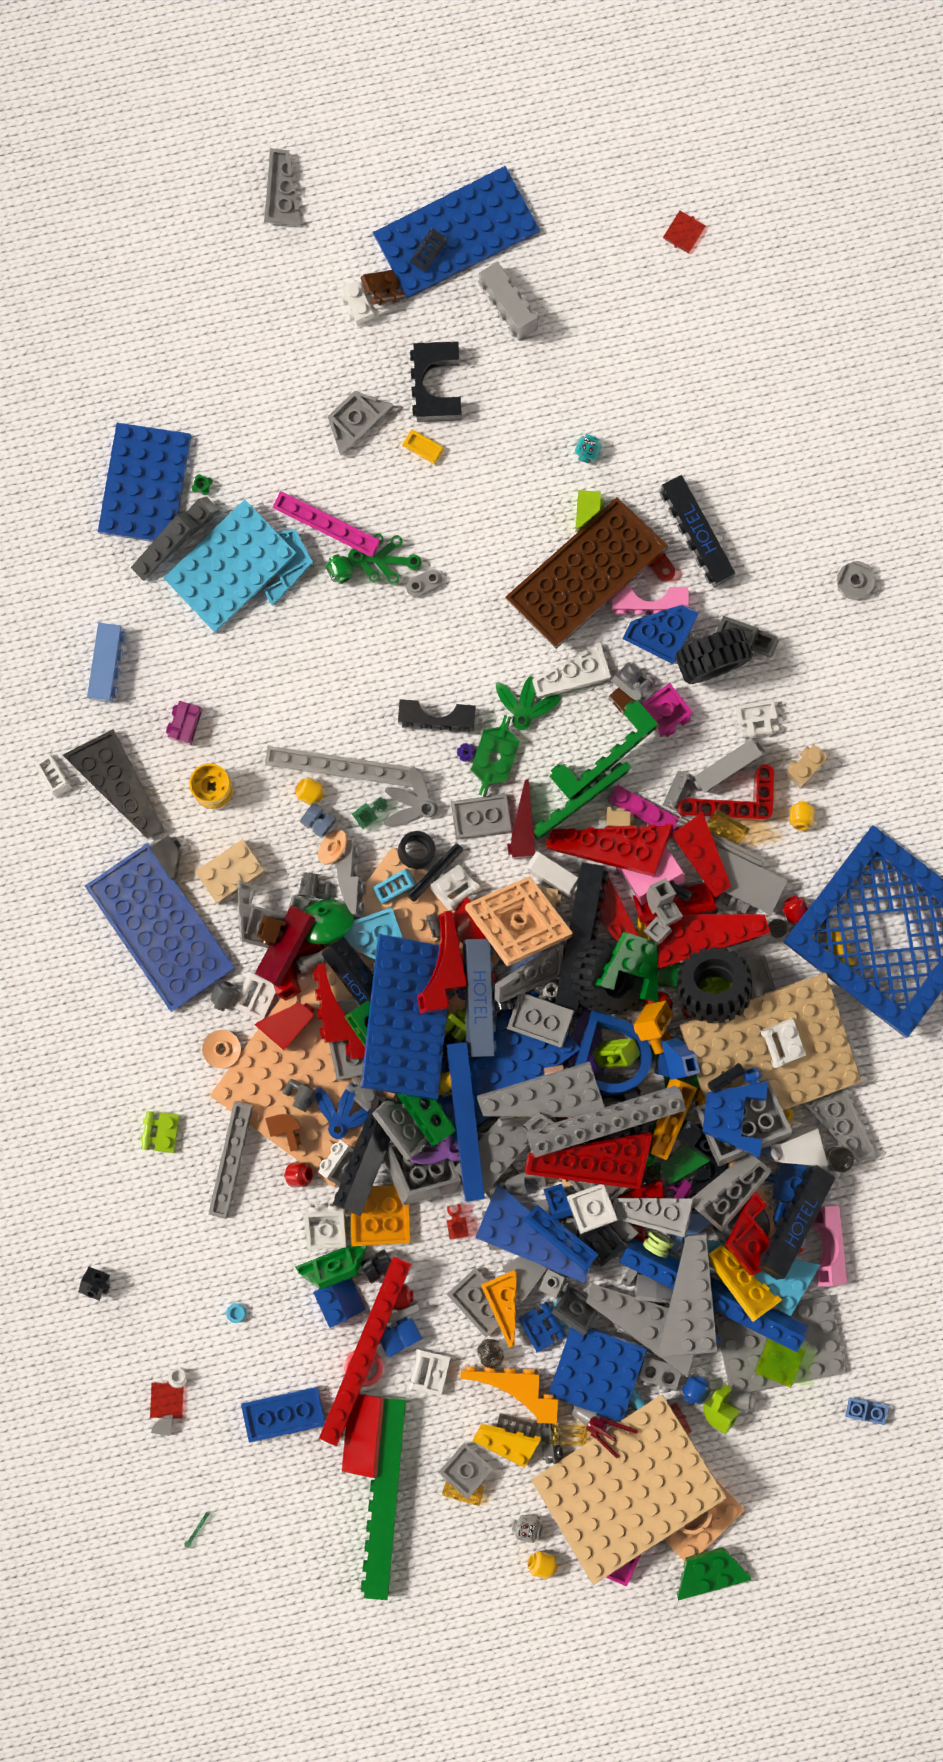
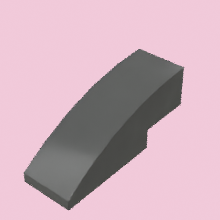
(758, 640)

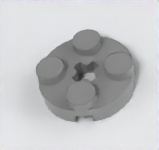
(865, 576)

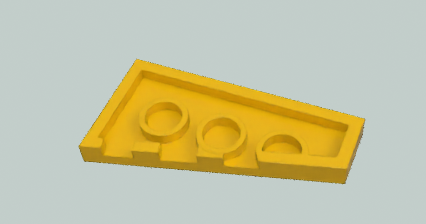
(747, 1290)

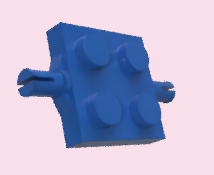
(786, 1180)

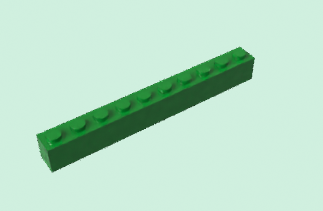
(384, 1502)

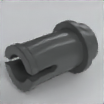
(434, 924)

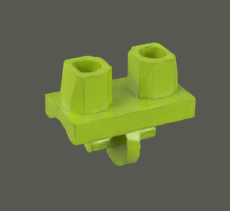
(459, 1020)

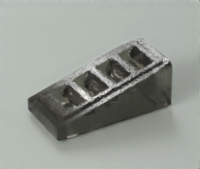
(423, 247)
(532, 1424)

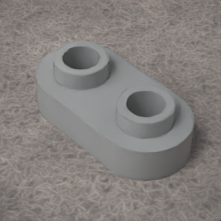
(424, 583)

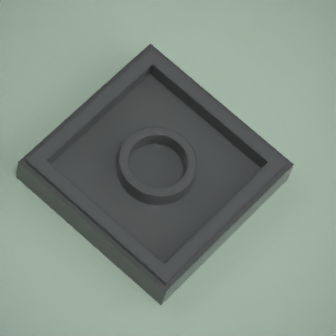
(574, 1310)

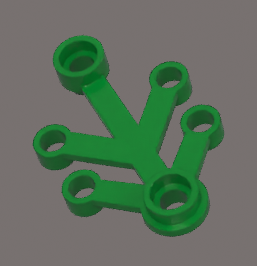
(382, 559)

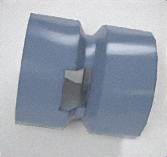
(317, 820)

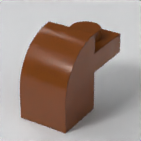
(285, 1124)

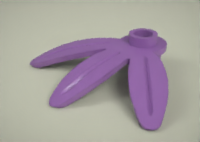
(444, 1151)

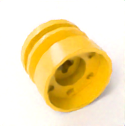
(209, 775)

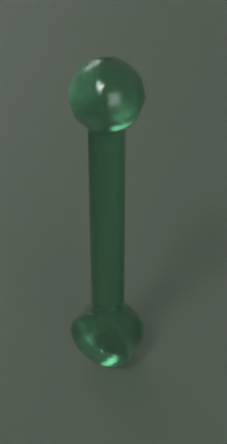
(187, 1543)

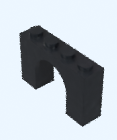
(426, 357)

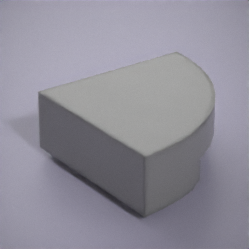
(629, 1276)
(163, 1426)

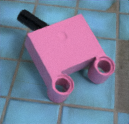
(667, 869)

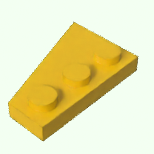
(508, 1445)

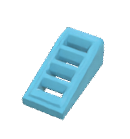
(409, 878)

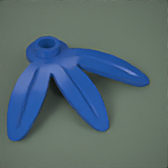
(341, 1117)

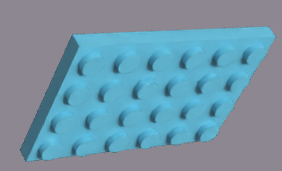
(230, 566)

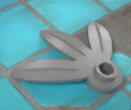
(417, 802)

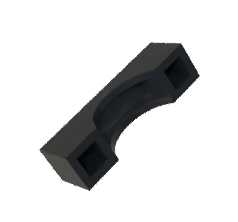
(460, 719)

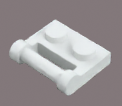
(451, 883)
(261, 999)
(788, 1039)
(435, 1374)

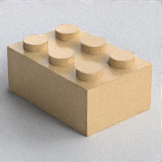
(224, 871)

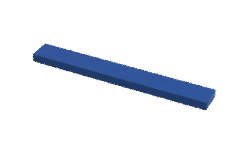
(465, 1121)

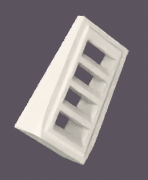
(60, 785)

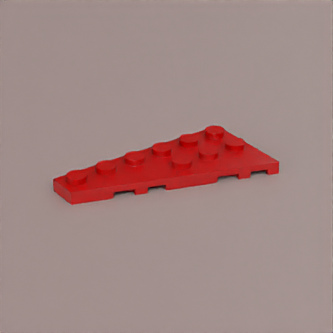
(618, 846)
(708, 931)
(603, 1162)

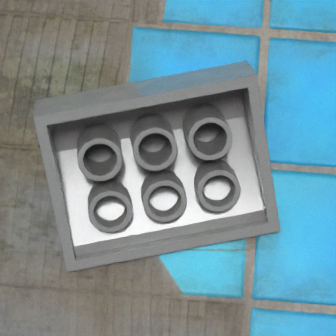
(760, 1120)

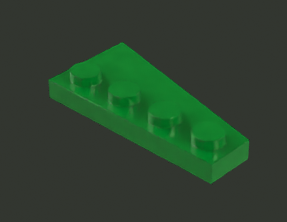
(682, 1164)

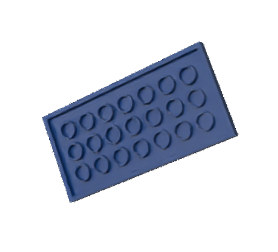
(474, 219)
(159, 927)
(401, 1044)
(515, 1061)

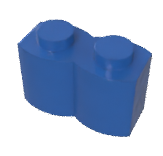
(400, 1336)

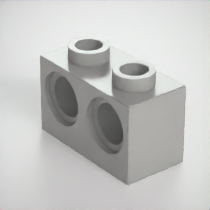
(661, 1368)

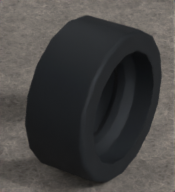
(420, 837)

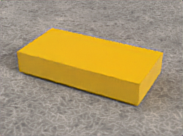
(423, 446)

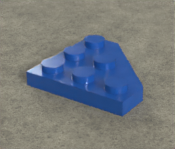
(662, 631)

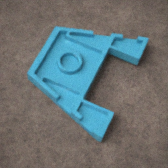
(293, 570)

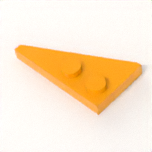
(502, 1300)

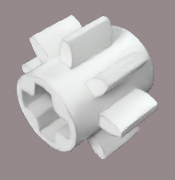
(547, 991)

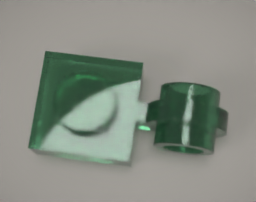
(365, 814)

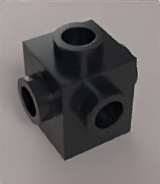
(94, 1283)

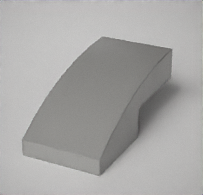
(518, 1184)

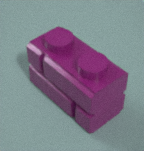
(184, 722)

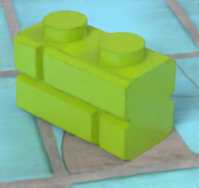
(616, 1053)

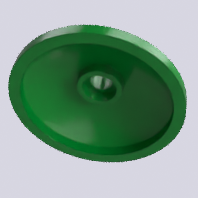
(331, 921)

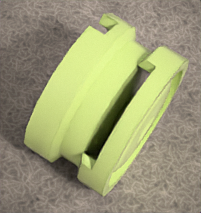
(658, 1243)

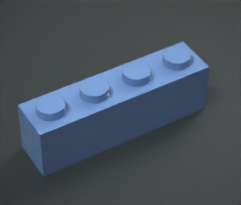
(105, 662)

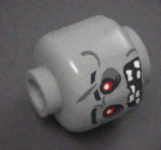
(527, 1528)

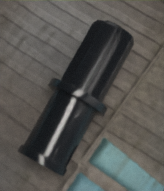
(726, 1077)

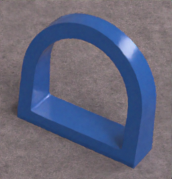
(608, 1022)

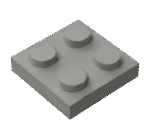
(465, 1470)

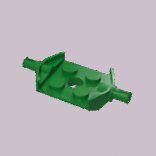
(495, 740)

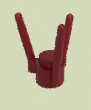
(598, 1428)

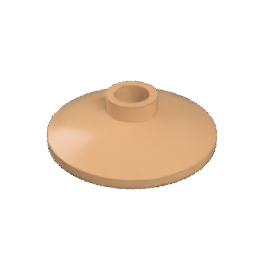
(332, 847)
(211, 1049)

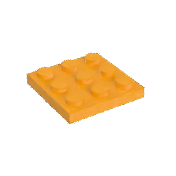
(382, 1219)

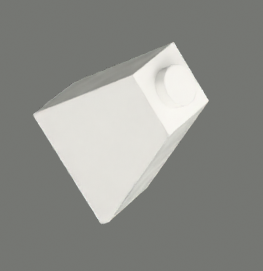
(553, 874)
(802, 1148)

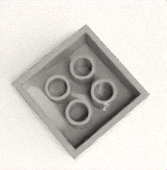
(420, 1181)

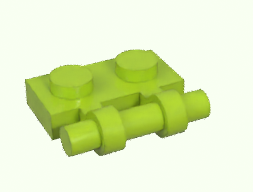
(166, 1132)

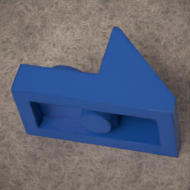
(557, 1202)

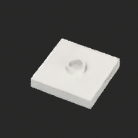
(592, 1208)

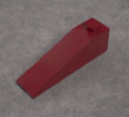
(522, 835)

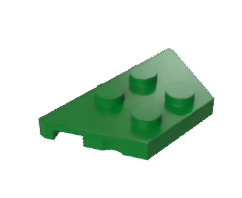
(333, 1266)
(710, 1572)

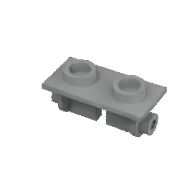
(679, 790)

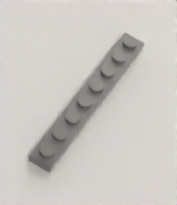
(338, 766)

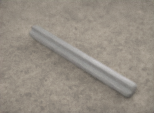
(731, 846)

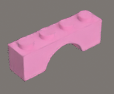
(628, 602)
(832, 1264)

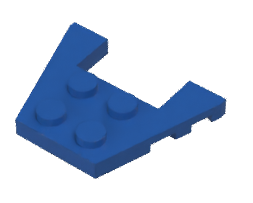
(725, 1116)

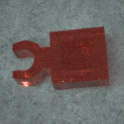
(457, 1225)

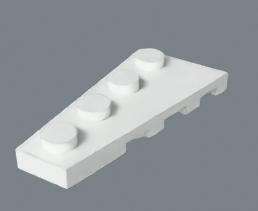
(581, 671)

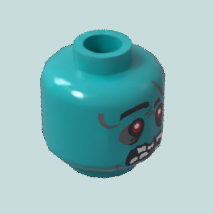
(588, 448)

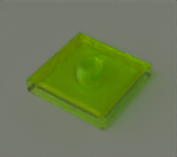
(779, 1363)

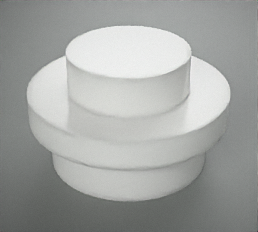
(177, 1378)

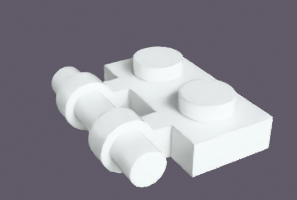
(755, 713)

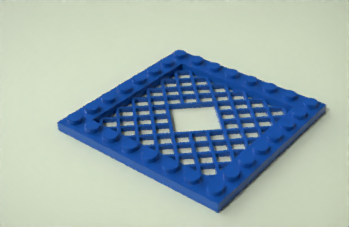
(800, 939)

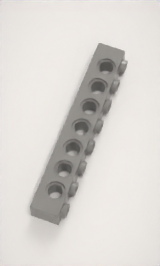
(605, 1121)

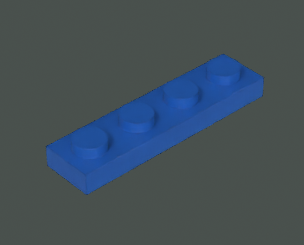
(561, 1237)

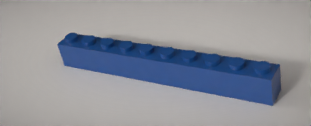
(663, 1270)

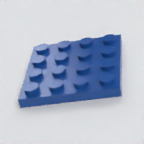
(598, 1372)

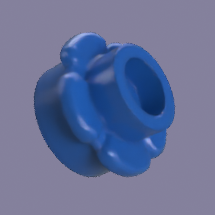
(752, 1076)

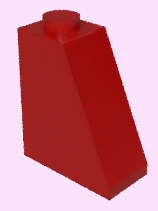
(286, 1024)

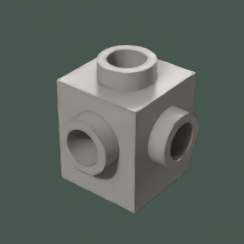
(554, 1283)

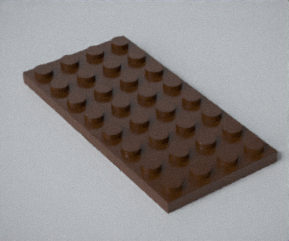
(586, 572)

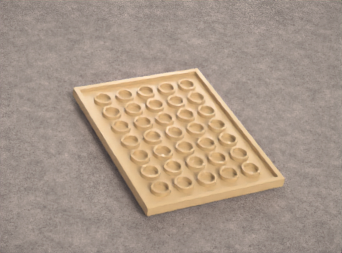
(828, 1056)
(631, 1502)

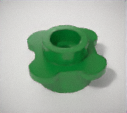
(203, 489)

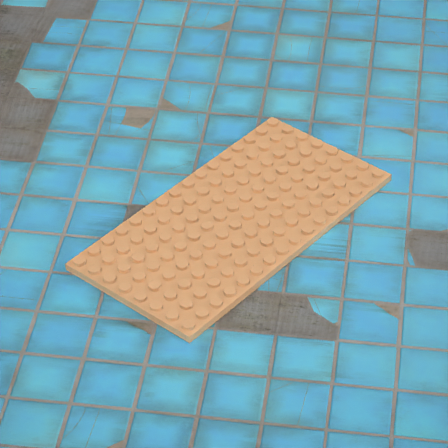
(265, 1068)

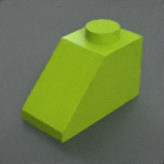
(588, 507)

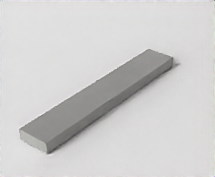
(230, 1159)

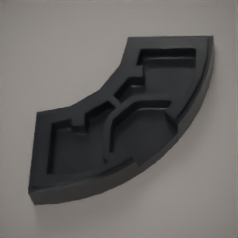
(704, 1177)

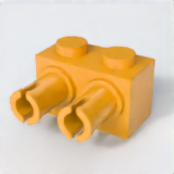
(653, 1024)

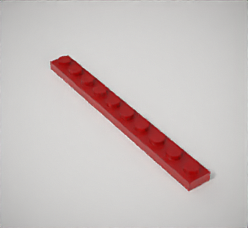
(365, 1351)

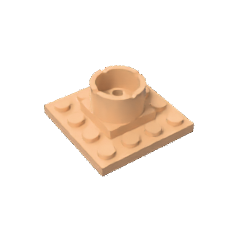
(518, 921)
(706, 1528)

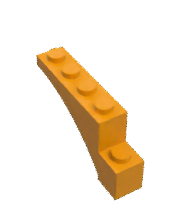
(521, 1385)

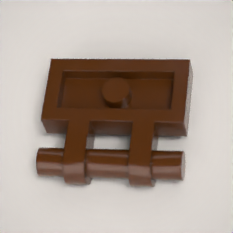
(381, 282)

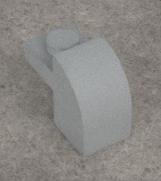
(660, 901)

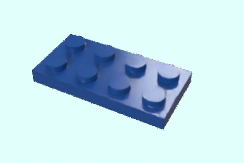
(283, 1414)

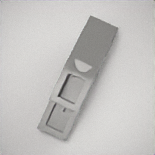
(350, 885)

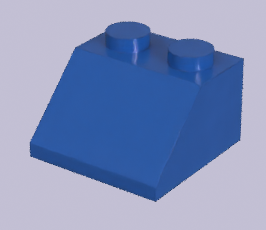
(339, 1302)

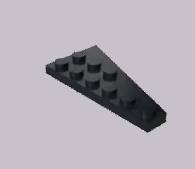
(112, 774)

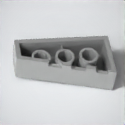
(508, 301)
(730, 1191)

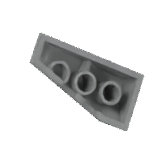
(650, 1290)

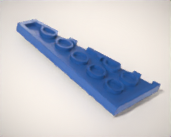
(506, 1229)

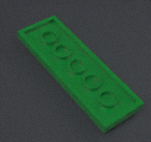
(587, 795)

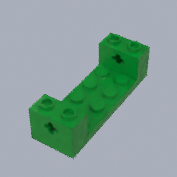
(569, 781)

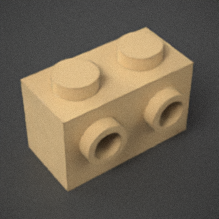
(802, 770)

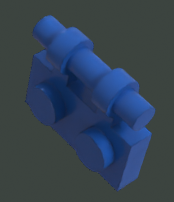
(536, 1330)

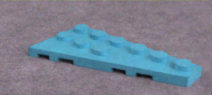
(788, 1289)

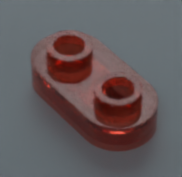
(660, 564)

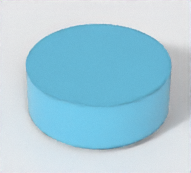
(236, 1312)

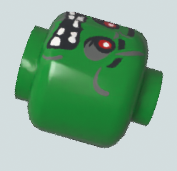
(339, 569)

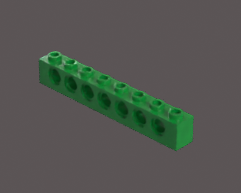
(421, 1116)

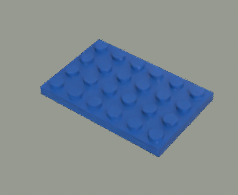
(143, 481)

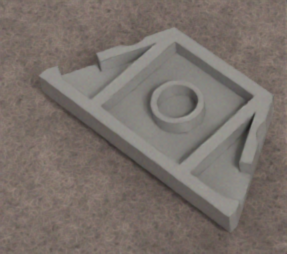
(355, 418)

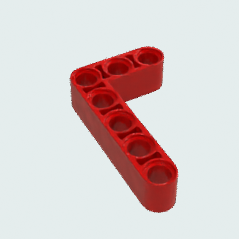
(734, 806)

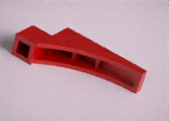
(448, 971)
(333, 1021)

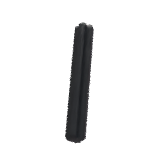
(435, 872)

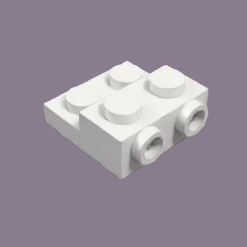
(360, 303)
(337, 1162)
(325, 1227)

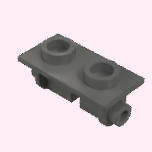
(551, 1452)

